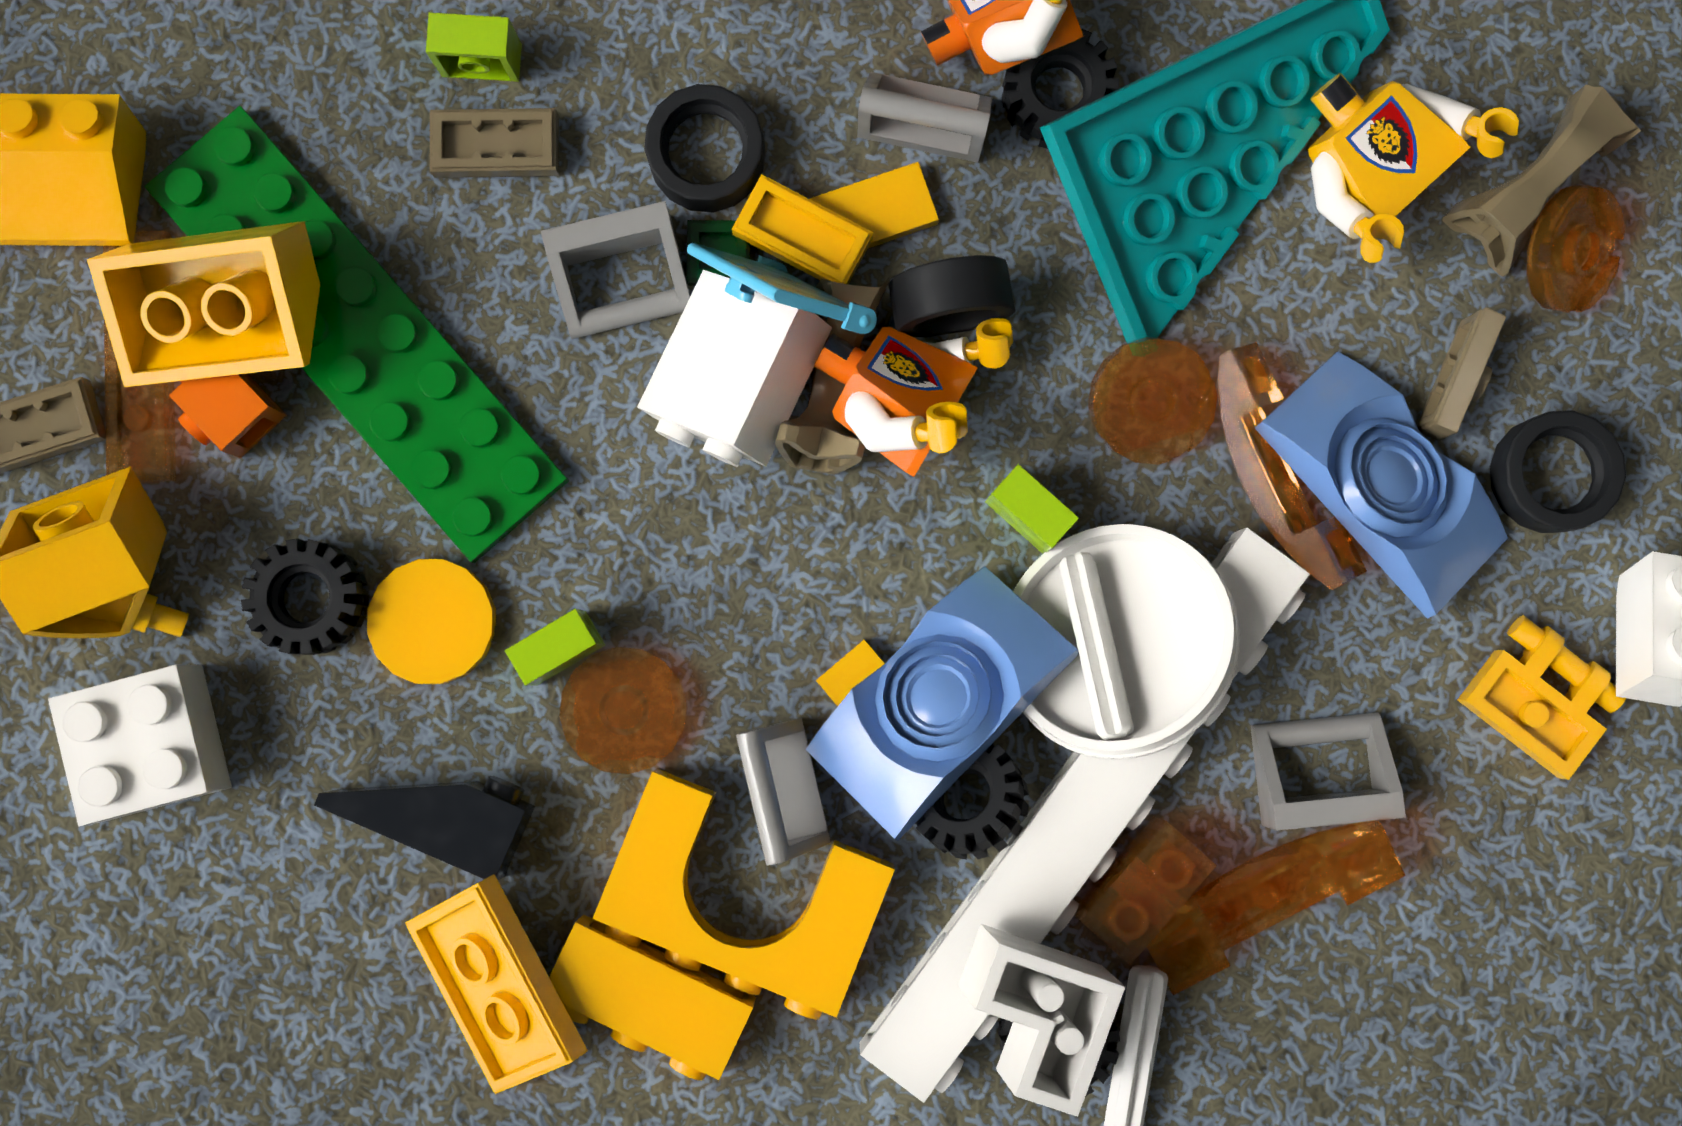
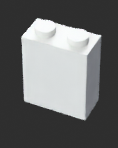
(733, 372)

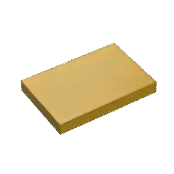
(496, 986)

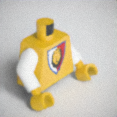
(1389, 152)

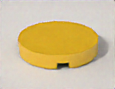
(431, 621)

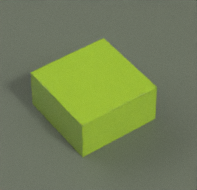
(473, 46)
(1031, 509)
(555, 647)

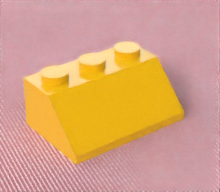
(69, 169)
(209, 303)

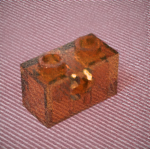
(1143, 889)

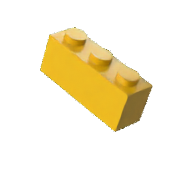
(650, 1000)

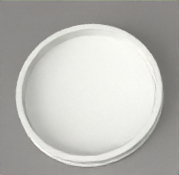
(1170, 633)

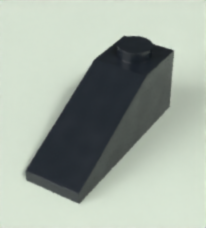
(454, 822)

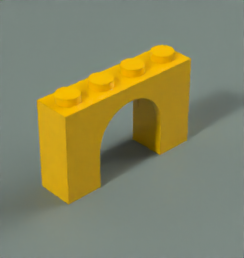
(653, 902)

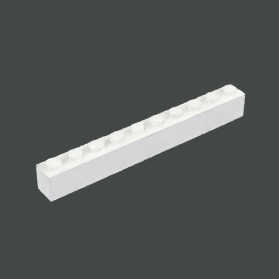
(1057, 850)

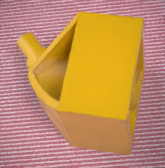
(86, 562)

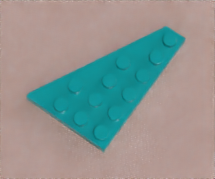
(1191, 149)

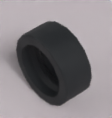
(689, 103)
(951, 295)
(1606, 471)

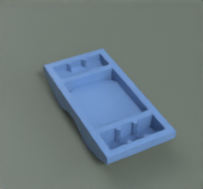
(1385, 481)
(940, 700)

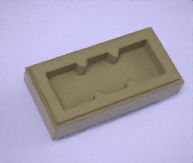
(494, 142)
(1462, 374)
(49, 423)

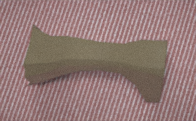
(1507, 213)
(816, 438)

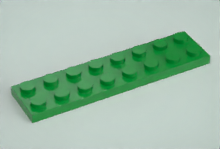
(373, 345)

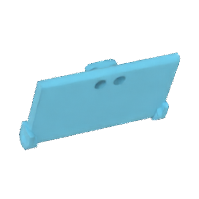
(774, 282)

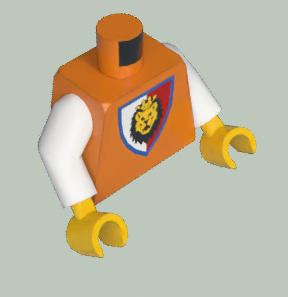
(1002, 31)
(908, 390)

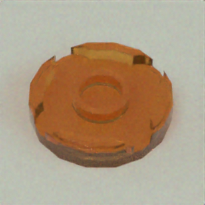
(1573, 248)
(1152, 400)
(623, 710)

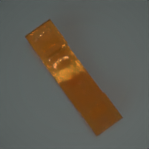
(1243, 393)
(1268, 890)

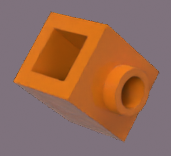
(226, 411)

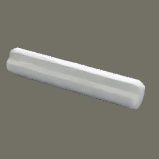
(1096, 647)
(1137, 1046)

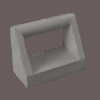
(923, 116)
(607, 237)
(783, 790)
(1281, 813)

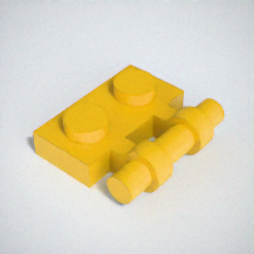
(1531, 711)

